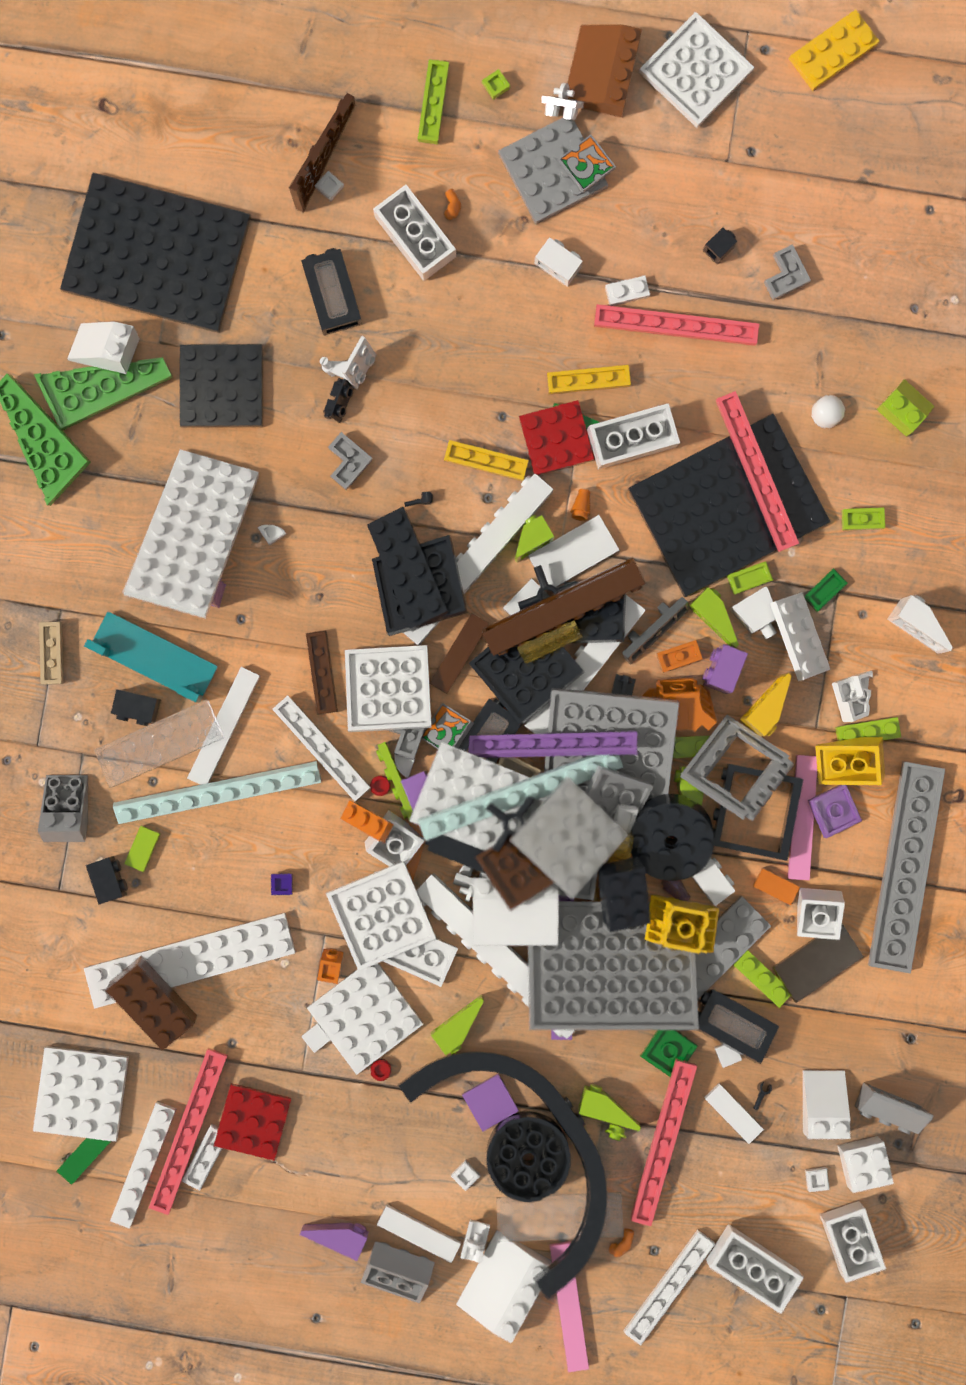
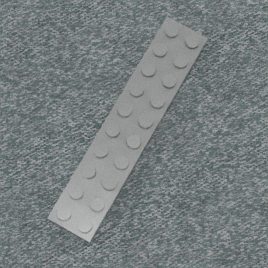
(906, 867)

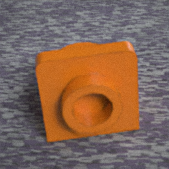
(330, 966)

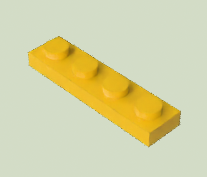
(588, 379)
(486, 460)

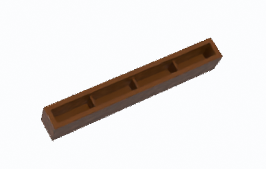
(563, 606)

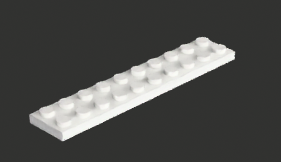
(201, 955)

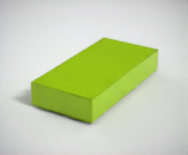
(749, 578)
(142, 848)

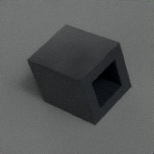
(720, 245)

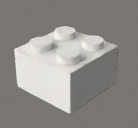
(865, 1164)

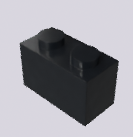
(135, 706)
(107, 880)

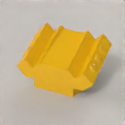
(682, 924)

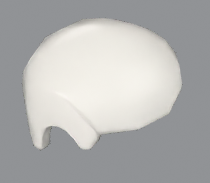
(828, 411)

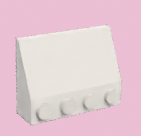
(527, 925)
(503, 1287)

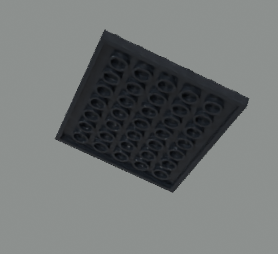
(155, 252)
(708, 513)

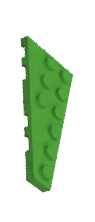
(90, 390)
(45, 446)

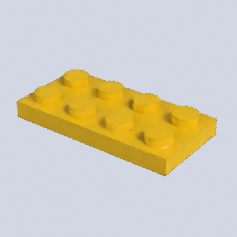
(834, 50)

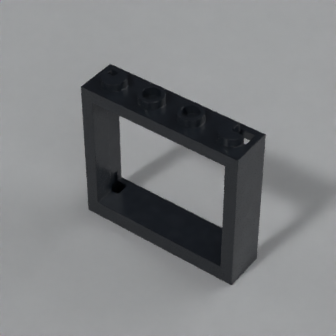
(789, 820)

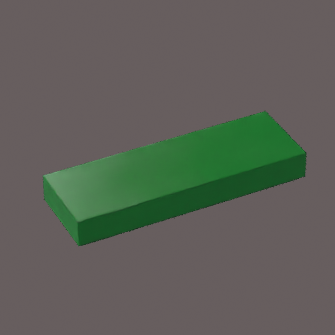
(81, 1159)

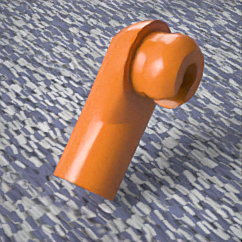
(454, 205)
(624, 1246)

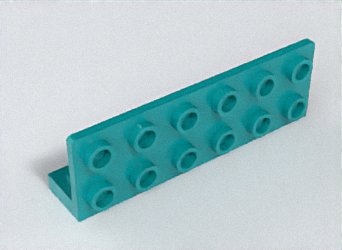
(153, 657)

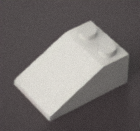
(105, 345)
(919, 621)
(825, 1105)

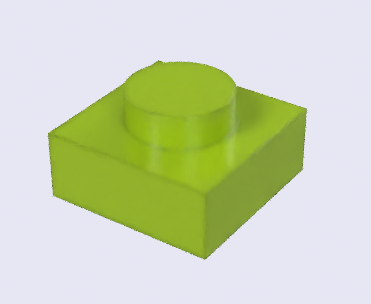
(496, 84)

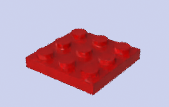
(556, 438)
(252, 1121)

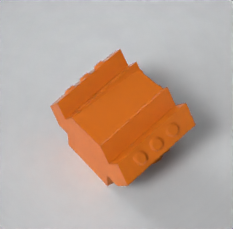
(694, 702)

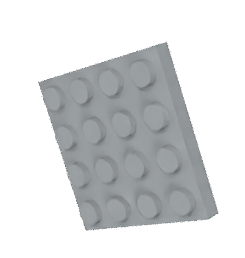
(538, 174)
(569, 837)

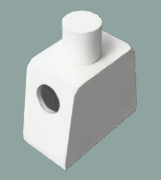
(756, 613)

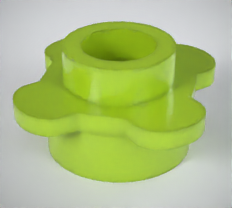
(615, 1132)

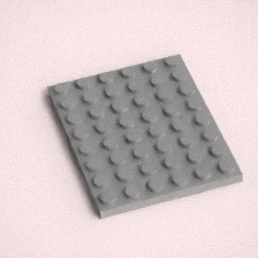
(609, 978)

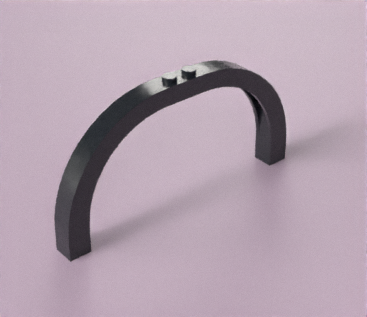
(581, 1248)

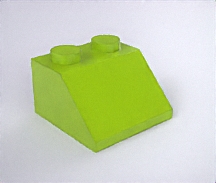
(905, 408)
(533, 537)

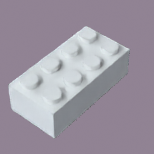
(414, 232)
(633, 436)
(754, 1268)

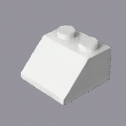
(399, 845)
(820, 913)

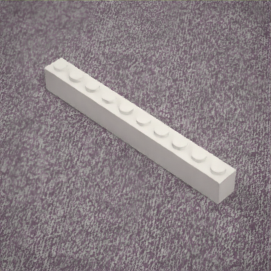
(494, 538)
(459, 917)

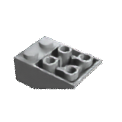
(64, 809)

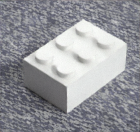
(852, 1241)

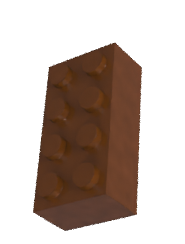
(151, 1003)

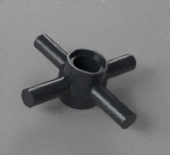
(543, 586)
(505, 818)

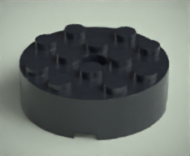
(668, 857)
(525, 1134)

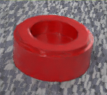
(380, 785)
(380, 1069)

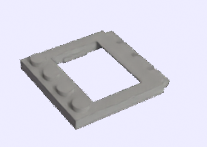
(712, 752)

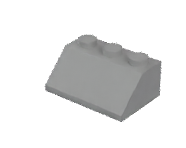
(892, 1109)
(398, 1272)

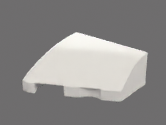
(853, 696)

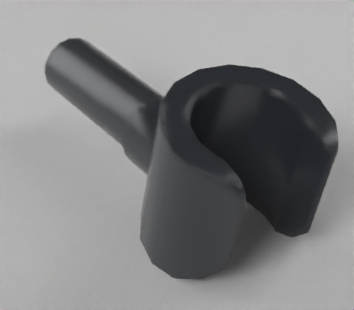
(426, 499)
(761, 1094)

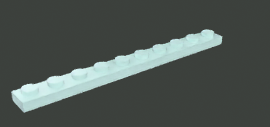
(217, 792)
(513, 795)

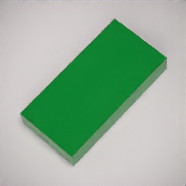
(825, 590)

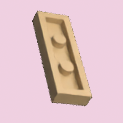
(51, 653)

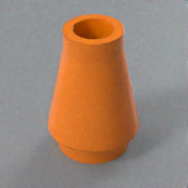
(581, 506)

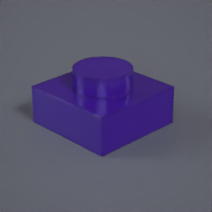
(282, 884)

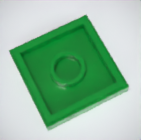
(666, 1048)

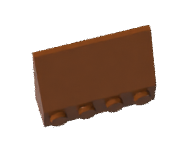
(603, 66)

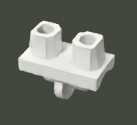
(570, 106)
(464, 879)
(475, 1241)

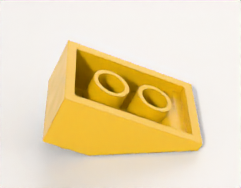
(766, 711)
(851, 762)

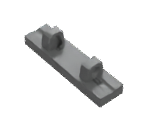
(656, 630)

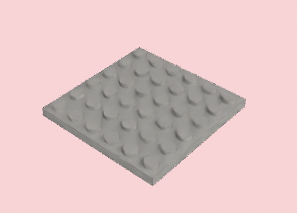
(605, 712)

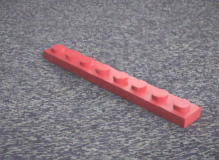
(676, 325)
(757, 471)
(188, 1131)
(663, 1142)

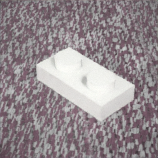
(627, 291)

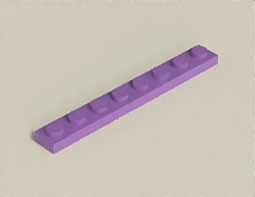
(554, 744)

